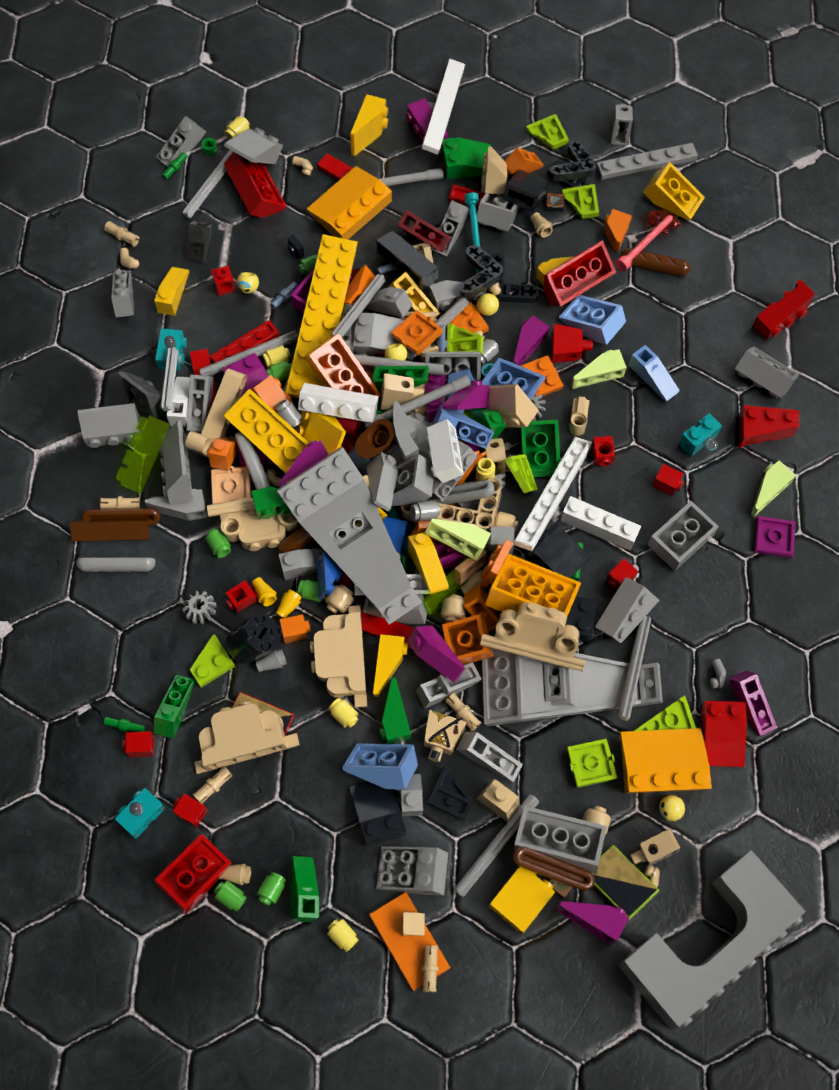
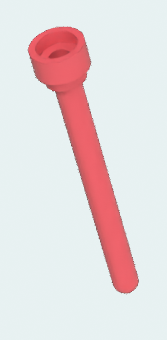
(625, 261)

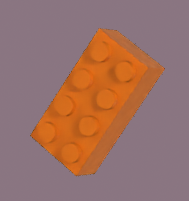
(339, 368)

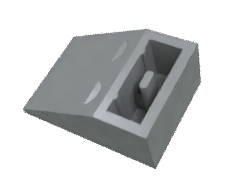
(412, 870)

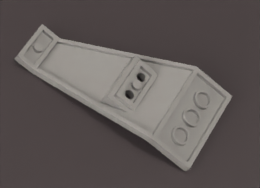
(329, 501)
(526, 688)

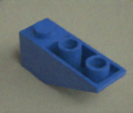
(327, 573)

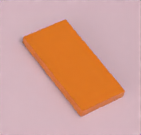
(406, 950)

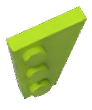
(673, 717)

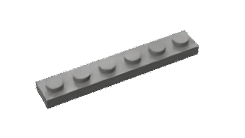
(646, 161)

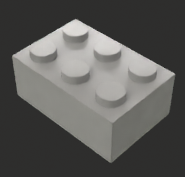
(682, 535)

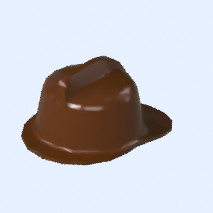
(375, 439)

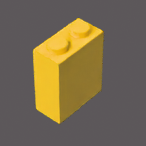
(522, 899)

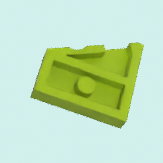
(549, 132)
(583, 200)
(522, 472)

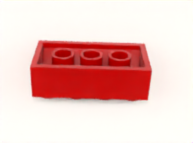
(254, 186)
(578, 274)

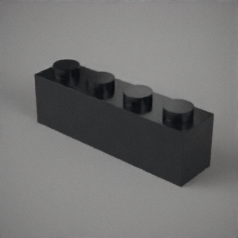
(407, 259)

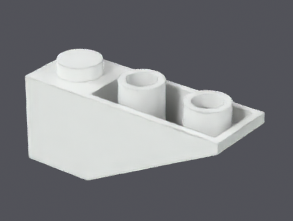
(180, 401)

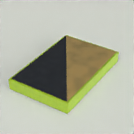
(623, 882)

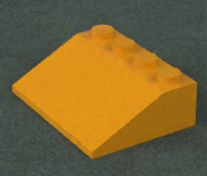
(350, 203)
(527, 582)
(664, 761)

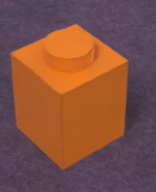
(294, 628)

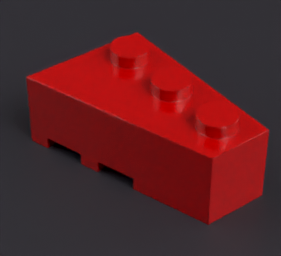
(785, 311)
(765, 424)

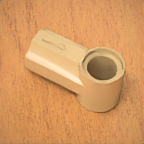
(579, 416)

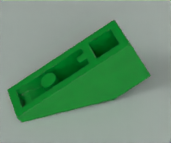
(418, 373)
(394, 720)

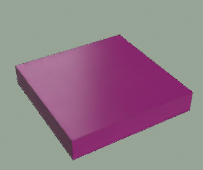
(774, 537)

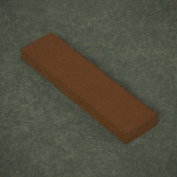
(109, 530)

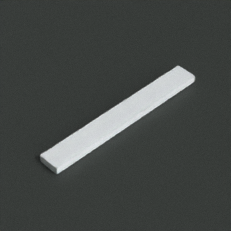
(443, 106)
(552, 494)

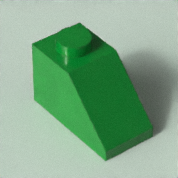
(488, 418)

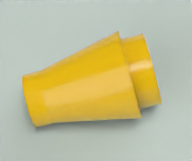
(264, 592)
(288, 603)

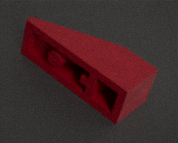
(424, 231)

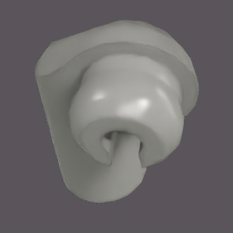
(720, 671)

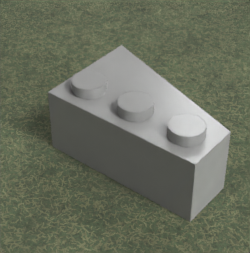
(626, 610)

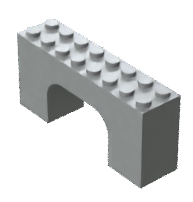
(762, 914)

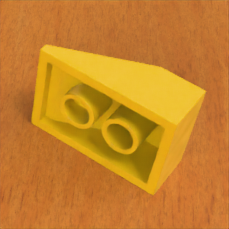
(369, 123)
(673, 192)
(321, 427)

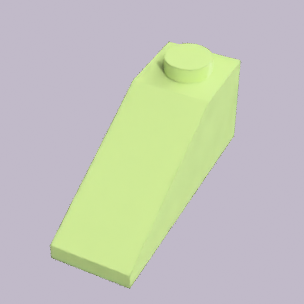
(604, 368)
(772, 484)
(460, 536)

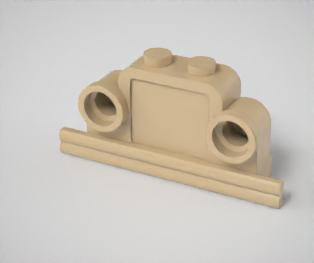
(241, 522)
(537, 634)
(341, 656)
(241, 736)

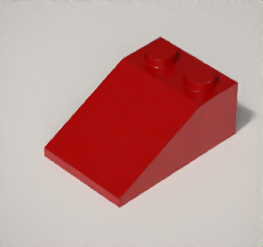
(724, 732)
(192, 874)

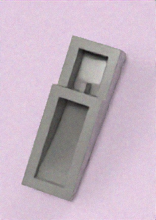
(404, 433)
(441, 687)

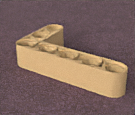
(216, 423)
(475, 517)

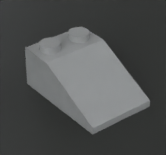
(255, 146)
(496, 212)
(374, 333)
(413, 481)

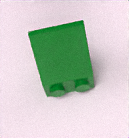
(463, 157)
(541, 446)

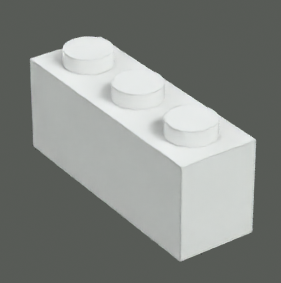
(444, 451)

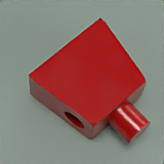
(568, 344)

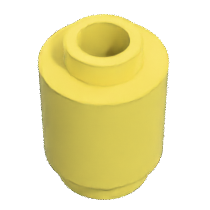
(236, 127)
(276, 356)
(485, 469)
(344, 713)
(342, 935)

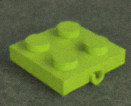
(591, 763)

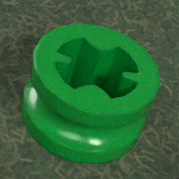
(210, 142)

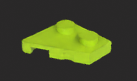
(462, 340)
(211, 662)

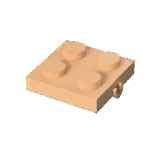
(230, 484)

